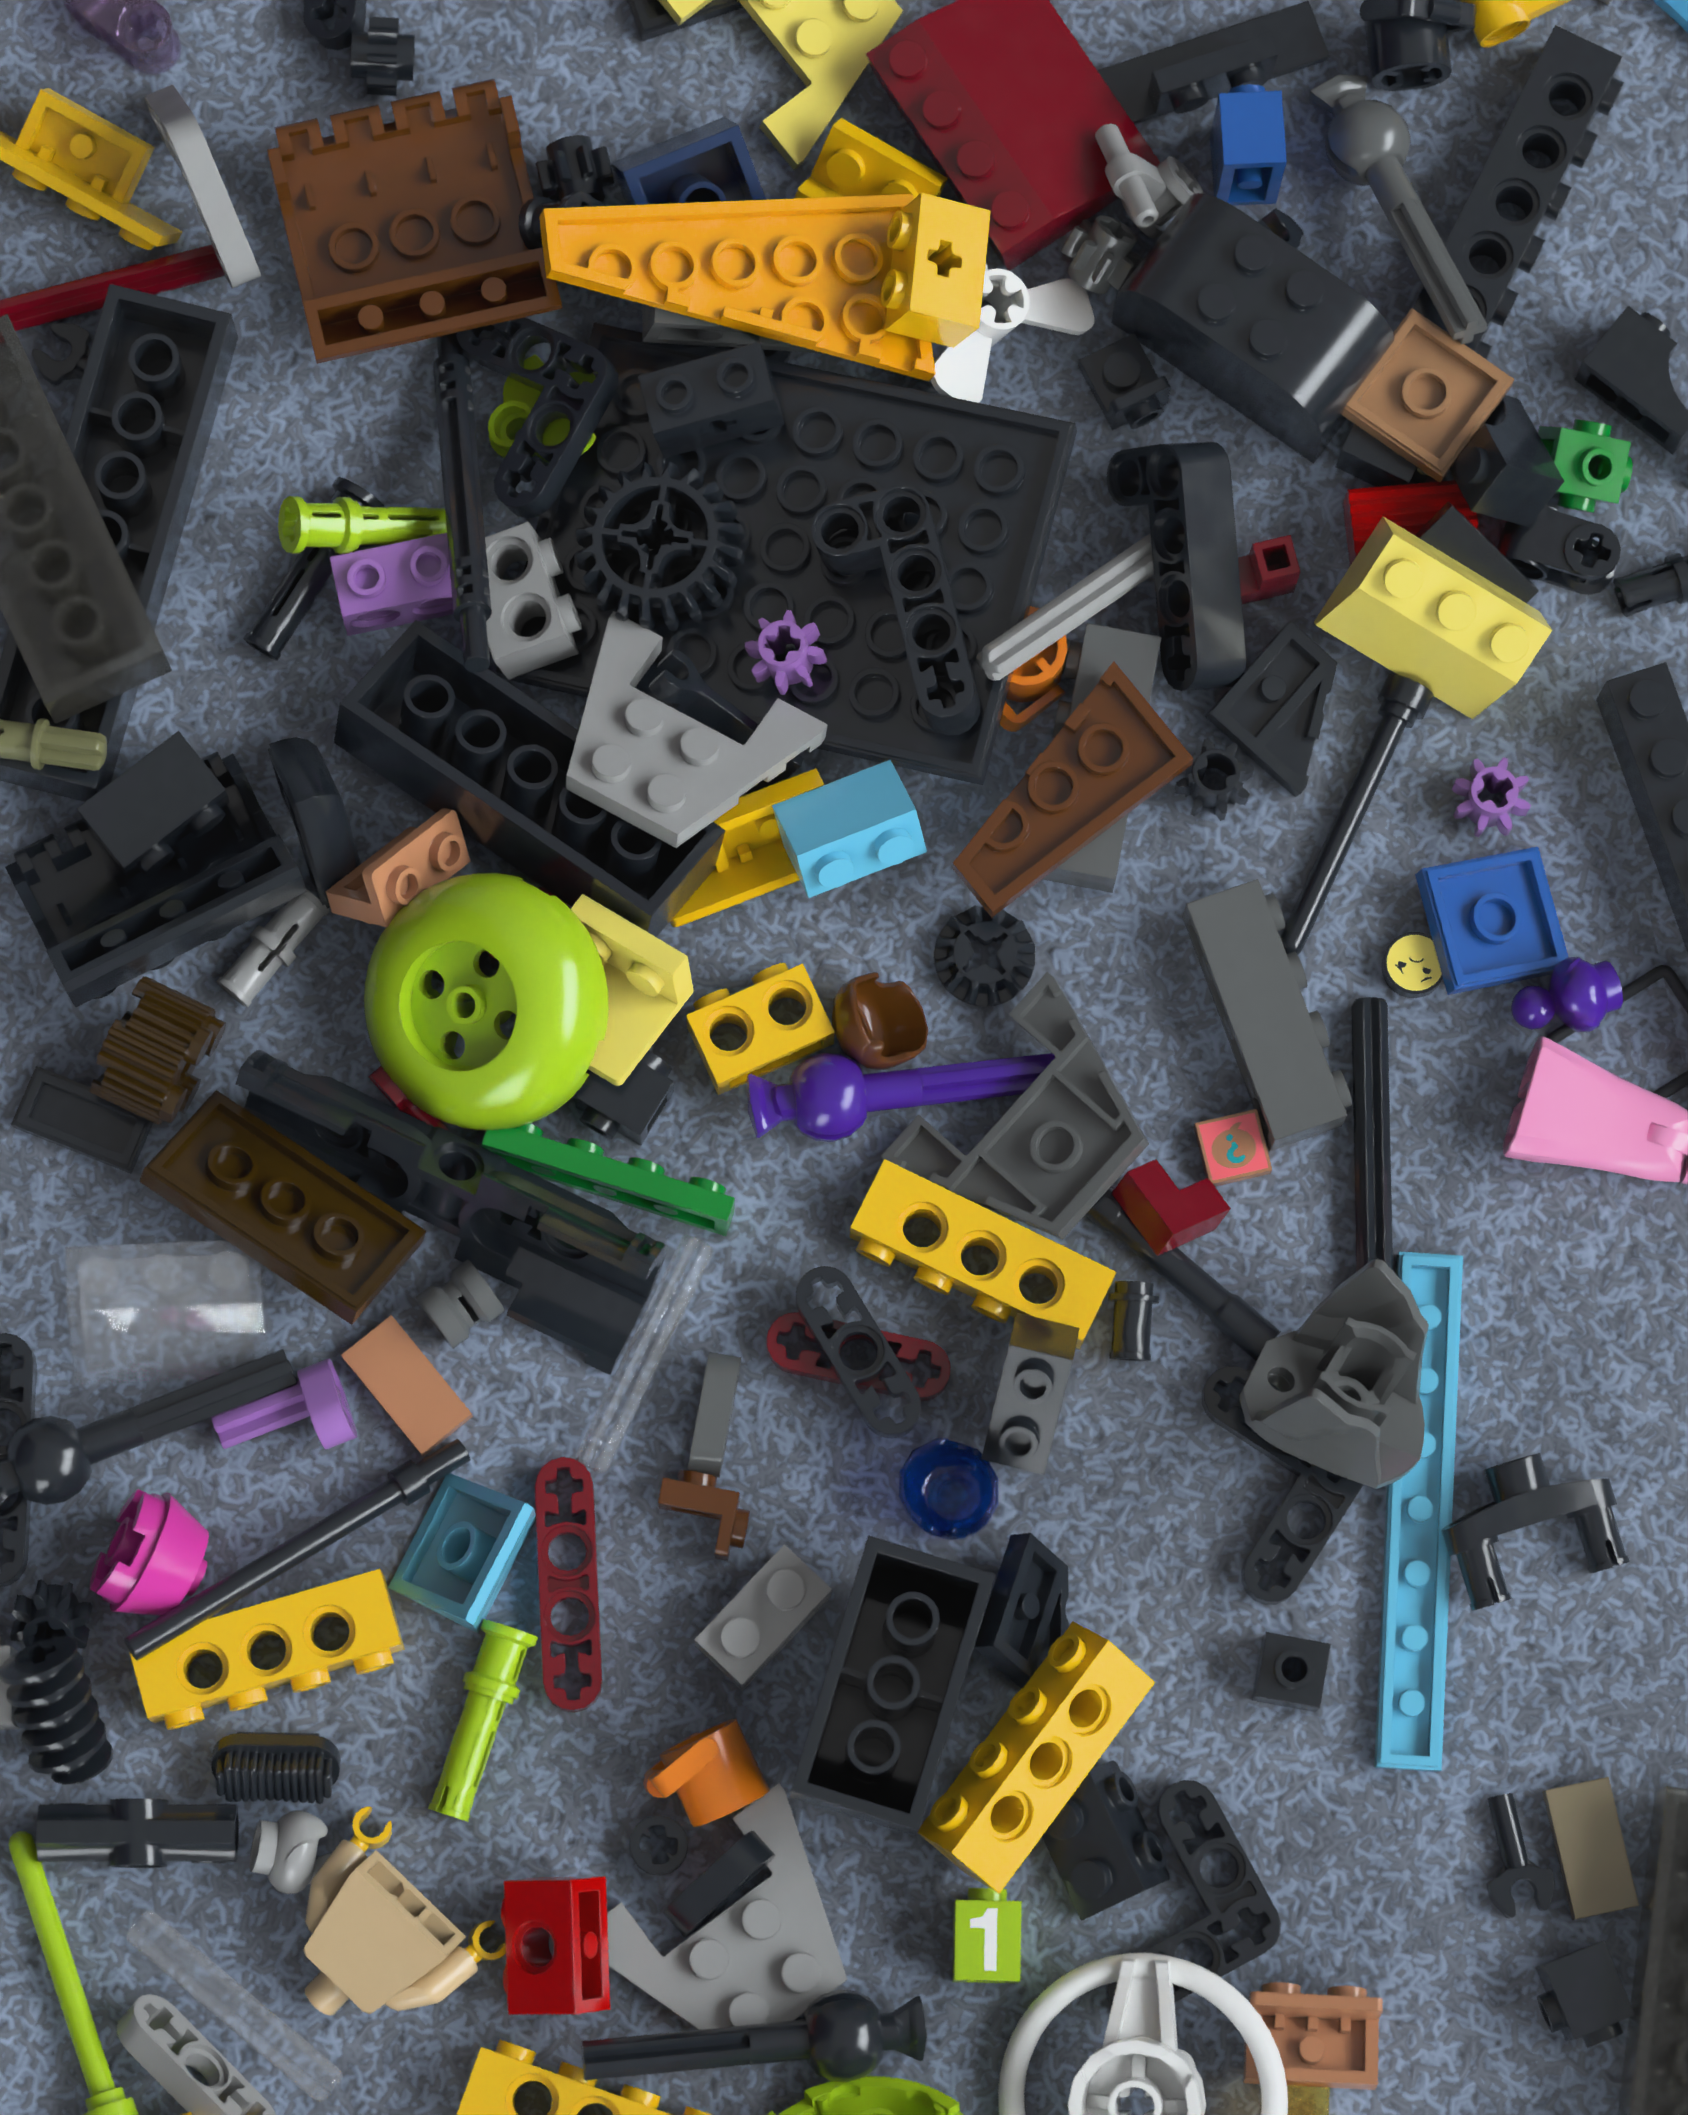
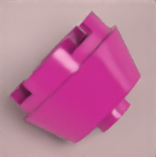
(151, 1556)

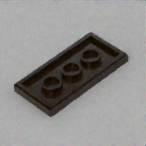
(283, 1206)

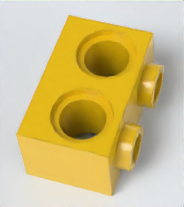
(767, 1042)

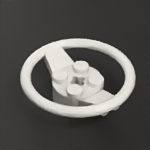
(1140, 2039)

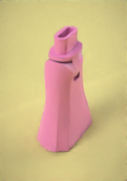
(1594, 1119)

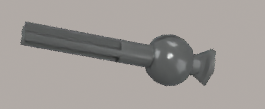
(1369, 147)

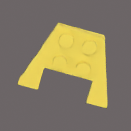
(823, 46)

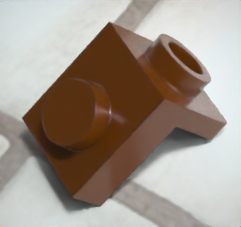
(696, 1495)

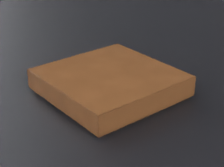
(1427, 396)

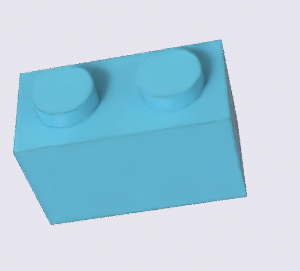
(849, 828)

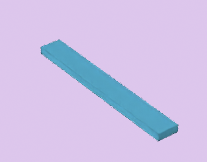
(1414, 1547)

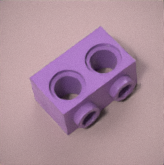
(393, 584)

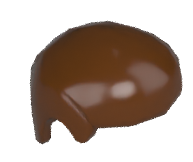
(878, 1022)

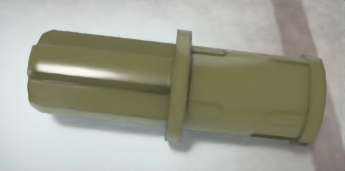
(51, 745)

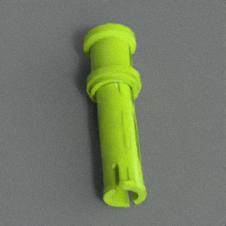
(348, 525)
(489, 1689)

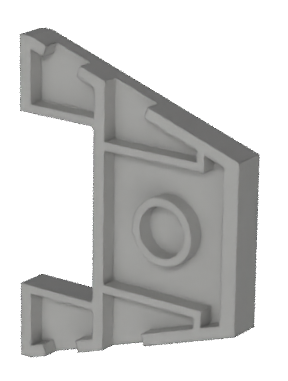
(661, 764)
(755, 1958)

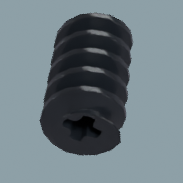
(57, 1711)

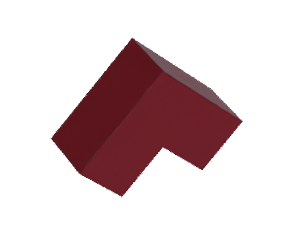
(1268, 570)
(1164, 1212)

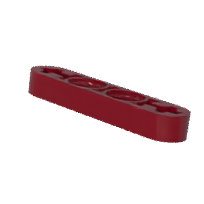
(572, 1584)

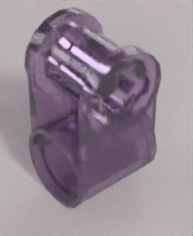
(123, 23)

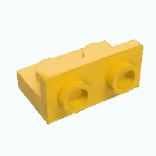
(866, 166)

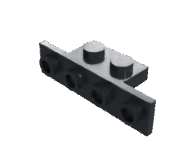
(1211, 64)

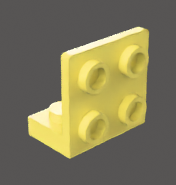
(644, 986)

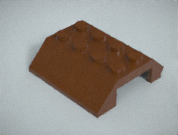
(409, 221)

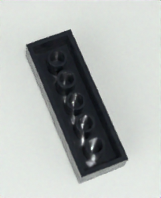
(504, 768)

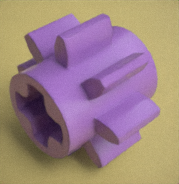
(797, 663)
(1486, 813)

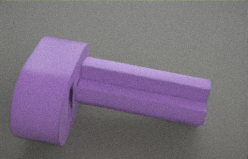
(315, 1395)

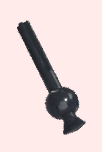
(53, 1458)
(837, 2037)

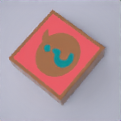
(1232, 1148)

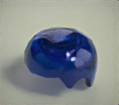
(948, 1489)

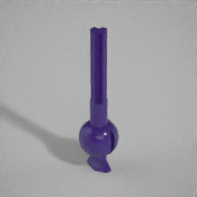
(832, 1096)

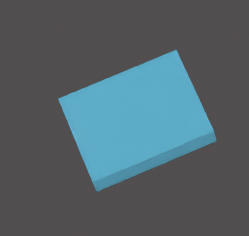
(463, 1551)

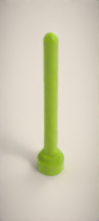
(104, 2096)

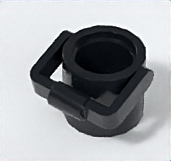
(1411, 40)

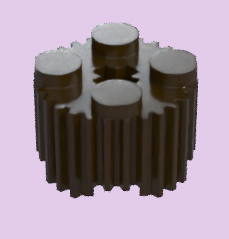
(156, 1051)

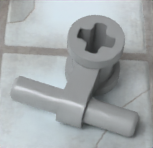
(1146, 192)

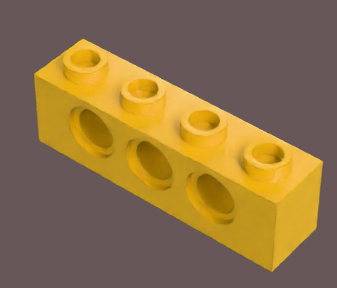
(902, 1196)
(358, 1600)
(1035, 1756)
(503, 2072)

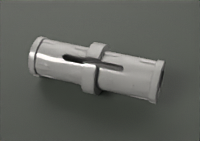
(272, 947)

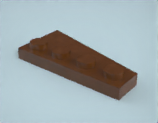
(1084, 782)

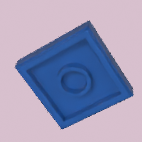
(1492, 920)

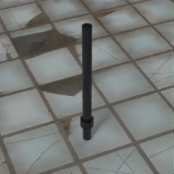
(405, 1484)

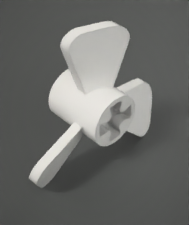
(1052, 306)

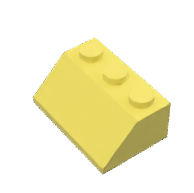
(1433, 620)

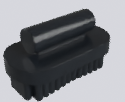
(275, 1767)

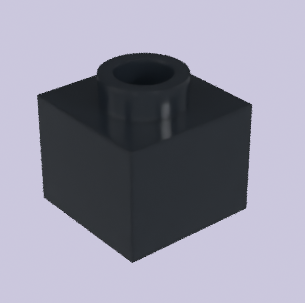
(1274, 1688)

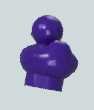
(1576, 994)

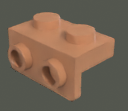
(401, 870)
(1320, 2037)

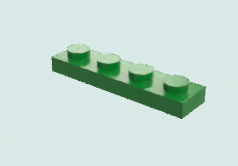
(633, 1183)

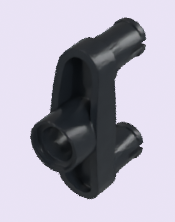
(1522, 1499)

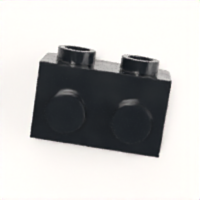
(1104, 1843)

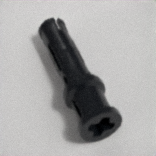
(300, 585)

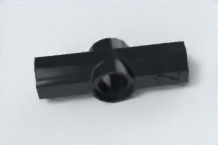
(137, 1833)

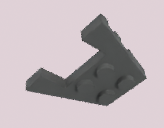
(1053, 1145)

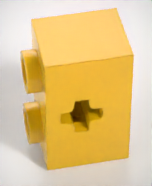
(936, 270)

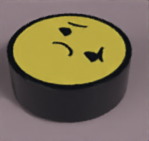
(1411, 965)

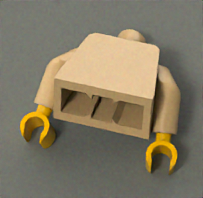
(381, 1935)

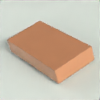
(407, 1385)

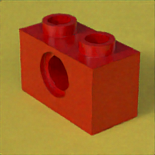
(576, 1918)

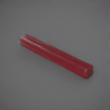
(90, 292)

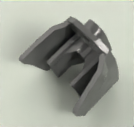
(1347, 1382)

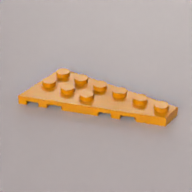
(763, 267)

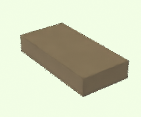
(1590, 1848)

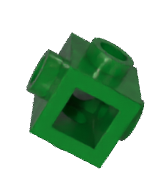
(1589, 462)

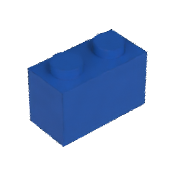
(1248, 145)

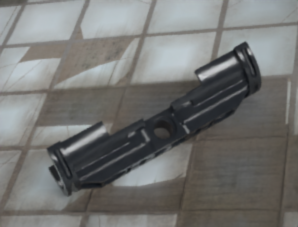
(574, 1266)

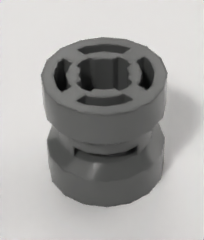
(448, 1313)

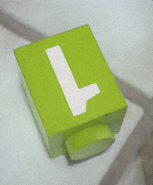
(986, 1938)

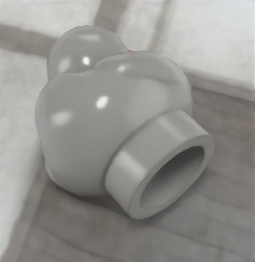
(288, 1850)

